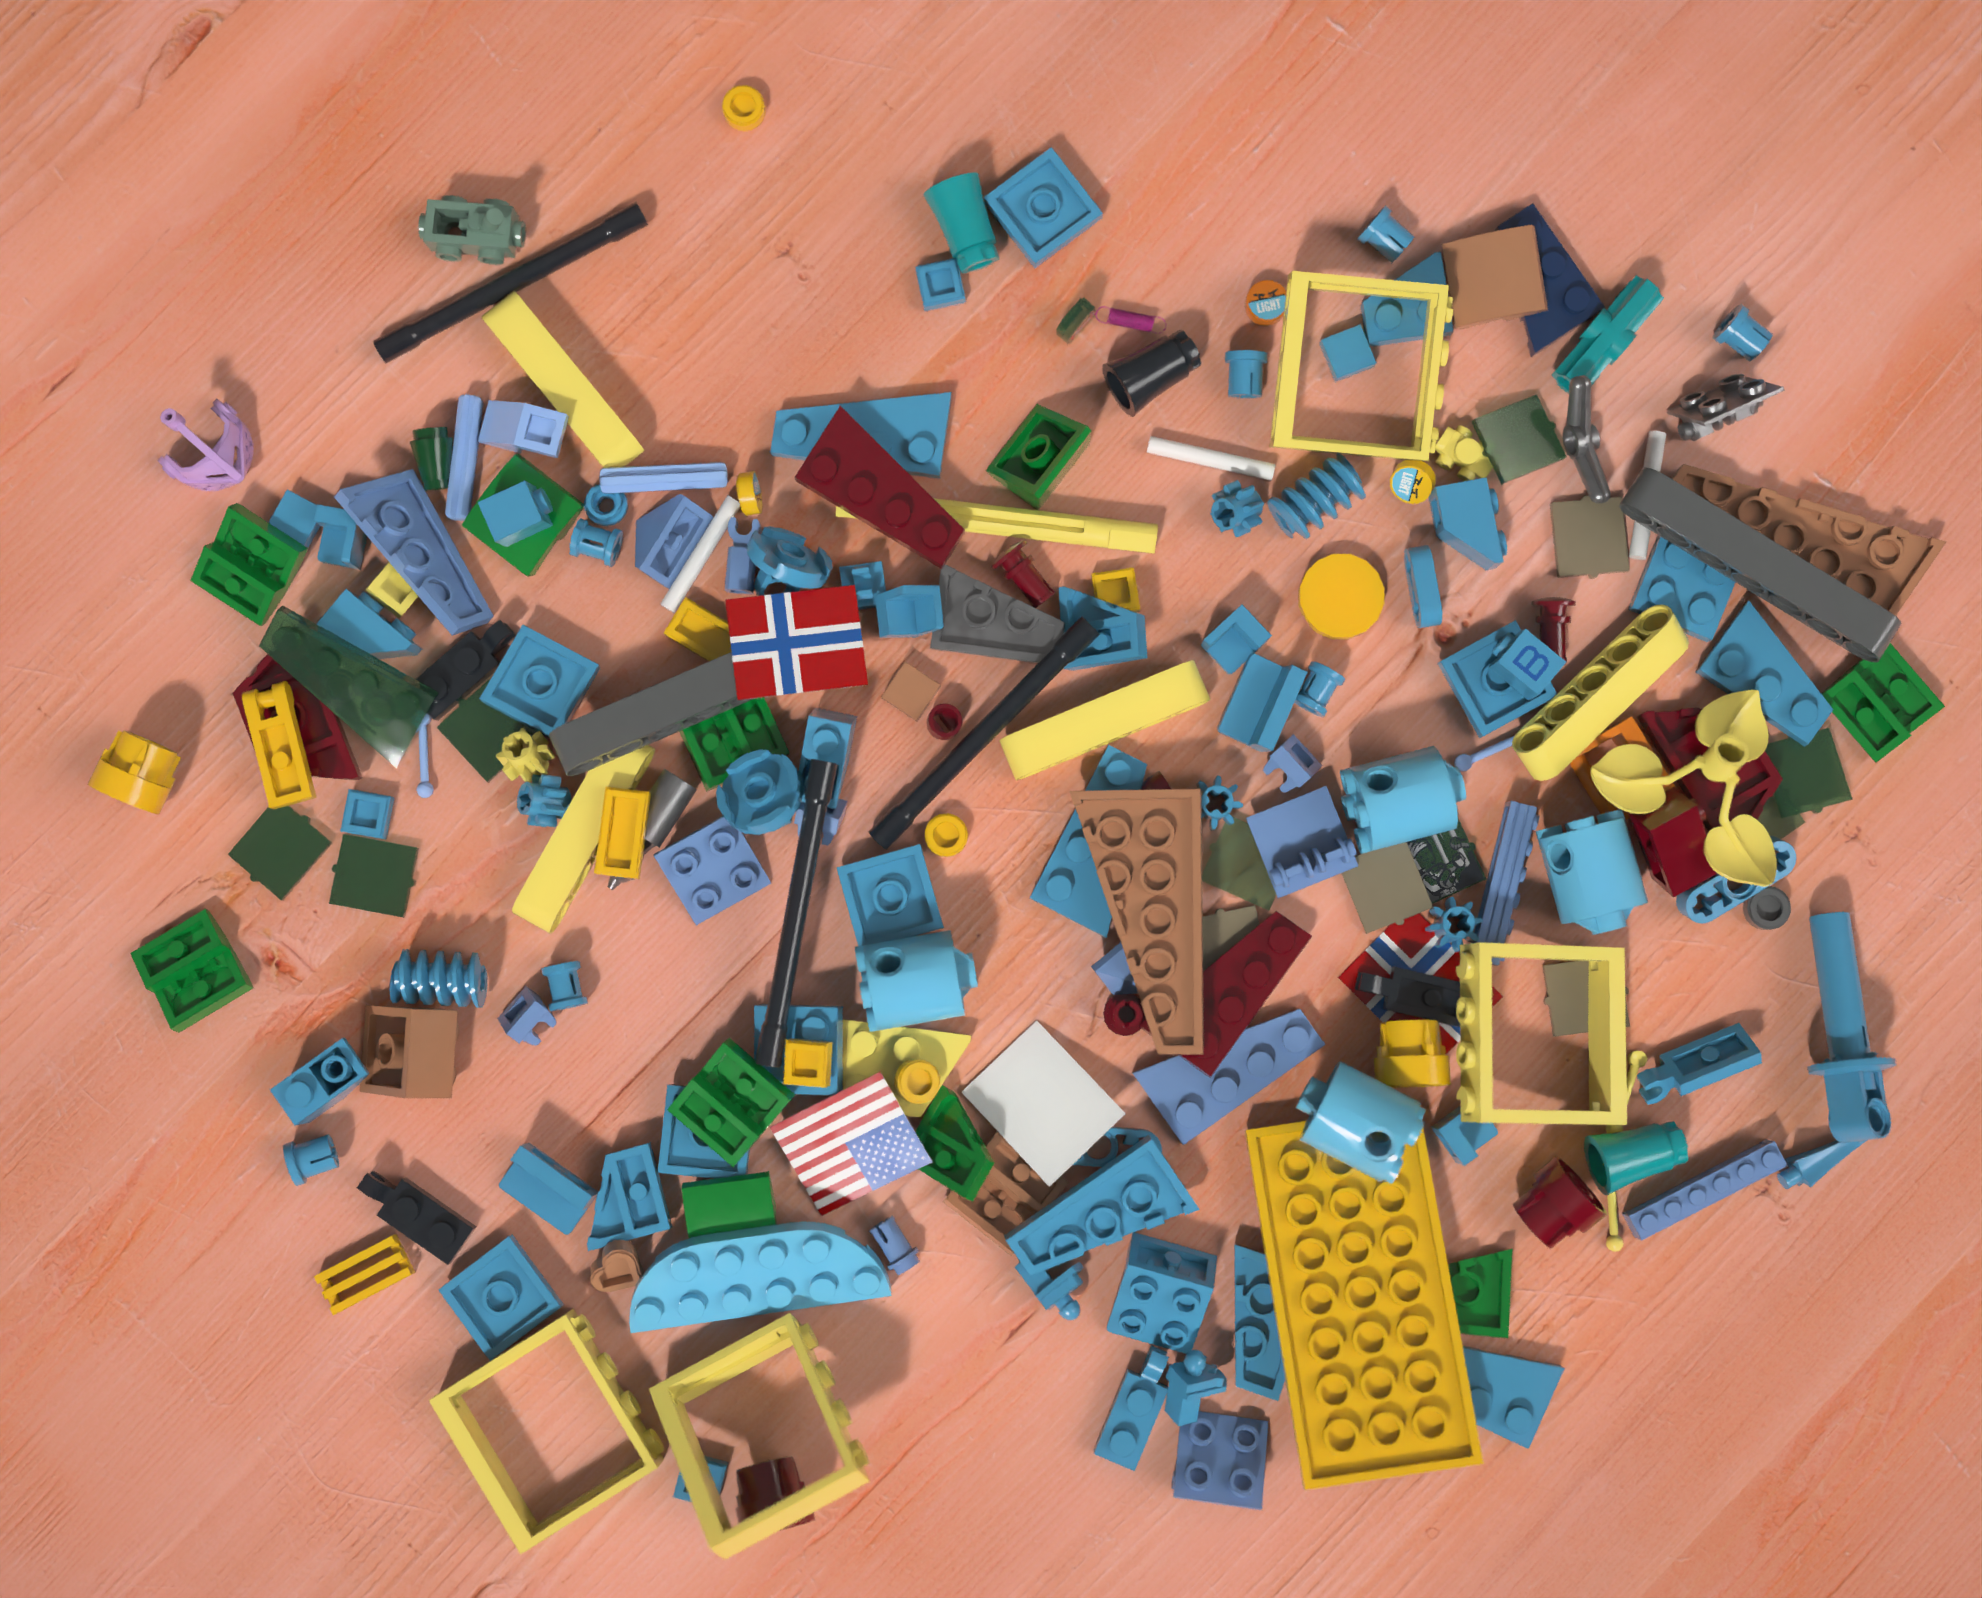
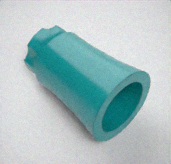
(964, 221)
(1634, 1154)

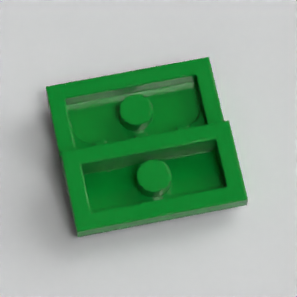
(530, 552)
(249, 564)
(1881, 702)
(729, 736)
(191, 970)
(731, 1102)
(728, 1204)

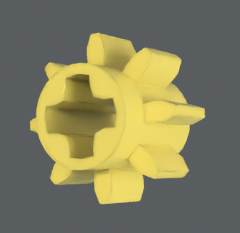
(525, 755)

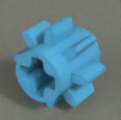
(1237, 508)
(543, 800)
(1227, 805)
(1465, 924)

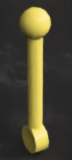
(1637, 1060)
(1614, 1241)

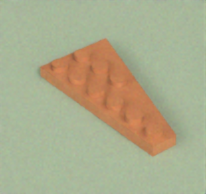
(1863, 555)
(1152, 881)

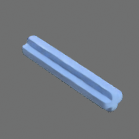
(464, 457)
(663, 477)

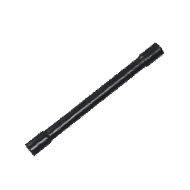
(413, 334)
(902, 815)
(774, 1027)

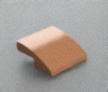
(1495, 276)
(1007, 1195)

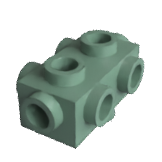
(487, 229)

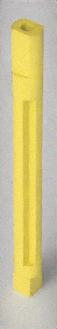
(1049, 526)

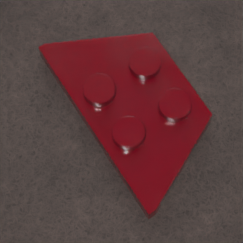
(320, 728)
(1678, 745)

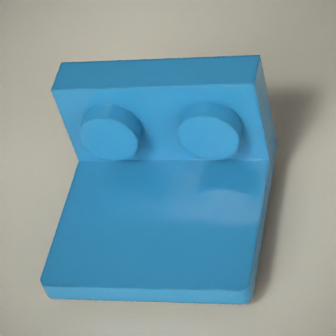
(1163, 1293)

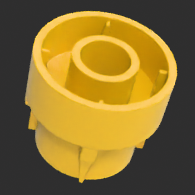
(136, 772)
(1411, 1055)

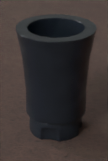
(1150, 371)

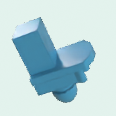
(1057, 1291)
(1188, 1384)

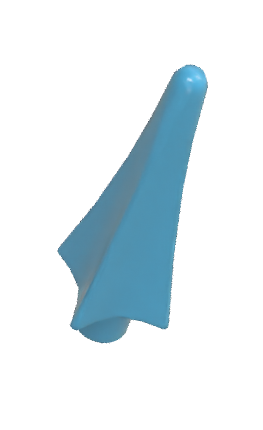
(1815, 1163)

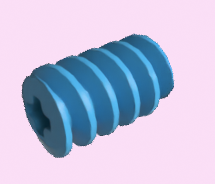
(1316, 496)
(438, 980)

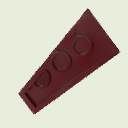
(873, 487)
(1241, 984)

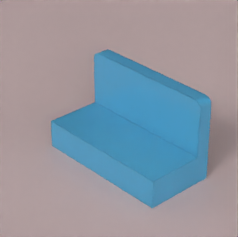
(1261, 703)
(547, 1188)

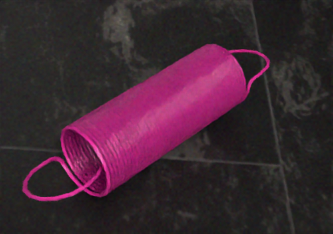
(1130, 319)

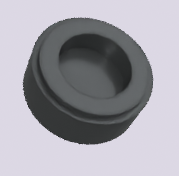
(1767, 909)

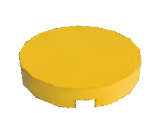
(1341, 596)

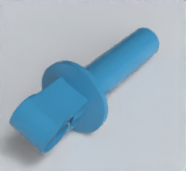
(1852, 1071)

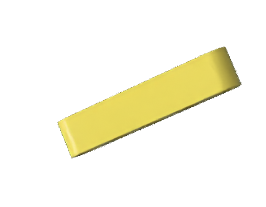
(562, 382)
(1600, 692)
(1104, 720)
(575, 842)

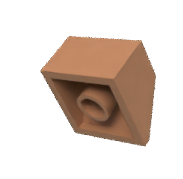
(409, 1051)

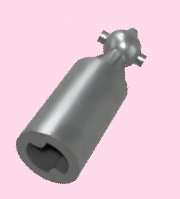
(667, 802)

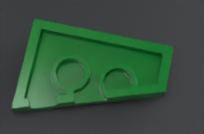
(1483, 1294)

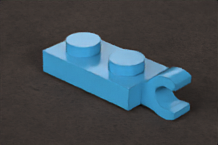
(1700, 1063)
(1134, 1412)

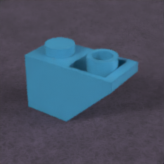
(1467, 521)
(360, 624)
(828, 739)
(320, 1083)

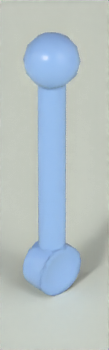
(1465, 761)
(424, 788)

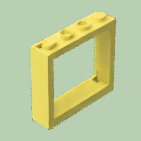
(1433, 355)
(1605, 1034)
(720, 1367)
(490, 1471)

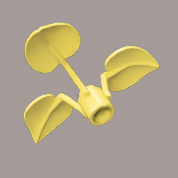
(1735, 735)

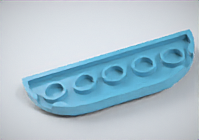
(755, 1275)

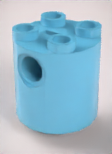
(1401, 798)
(1593, 871)
(914, 980)
(1348, 1118)

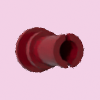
(1024, 574)
(1553, 622)
(1124, 1014)

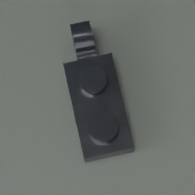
(465, 667)
(1414, 994)
(419, 1215)

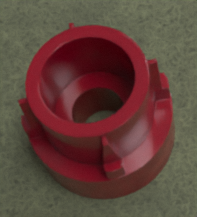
(1558, 1204)
(765, 1486)

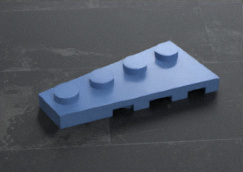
(416, 543)
(1259, 1057)

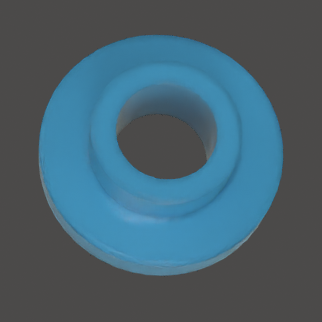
(592, 506)

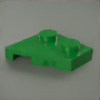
(954, 1146)

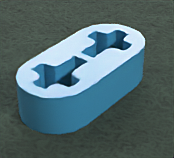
(1423, 586)

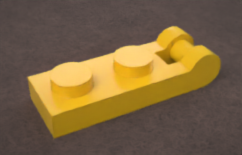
(279, 746)

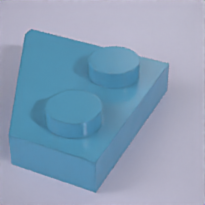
(1402, 320)
(1120, 630)
(629, 1198)

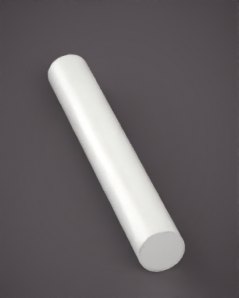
(1211, 458)
(1652, 460)
(700, 554)

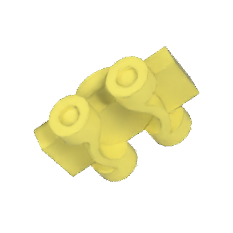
(1459, 448)

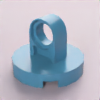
(786, 560)
(760, 792)

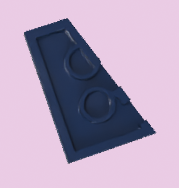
(1567, 292)

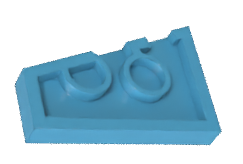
(1755, 659)
(1256, 1336)

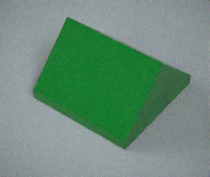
(1040, 455)

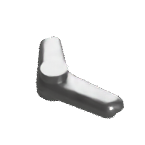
(1583, 438)

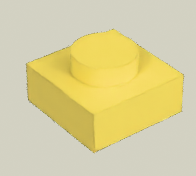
(391, 591)

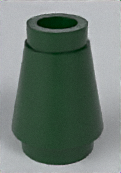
(433, 456)

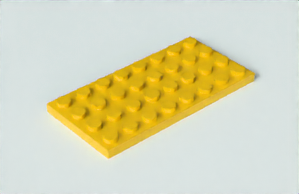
(1362, 1313)

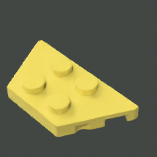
(887, 1049)

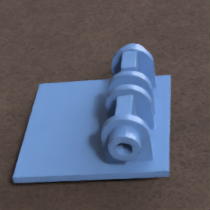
(1302, 842)
(712, 869)
(1221, 1461)

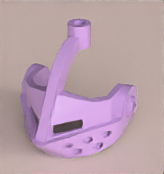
(217, 460)

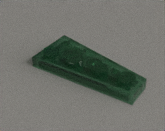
(356, 686)

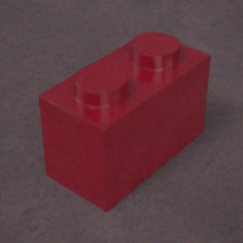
(1674, 842)

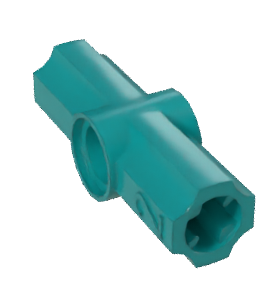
(1610, 332)

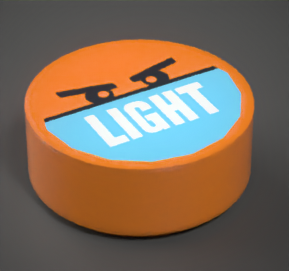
(1265, 302)

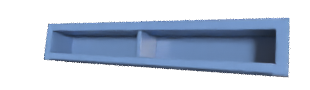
(1505, 873)
(1704, 1189)

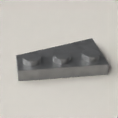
(990, 622)

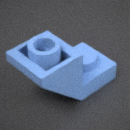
(524, 427)

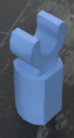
(740, 568)

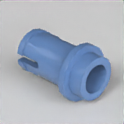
(894, 1245)

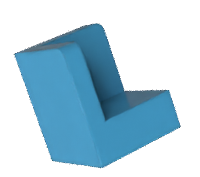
(341, 538)
(909, 611)
(1235, 640)
(1463, 1138)

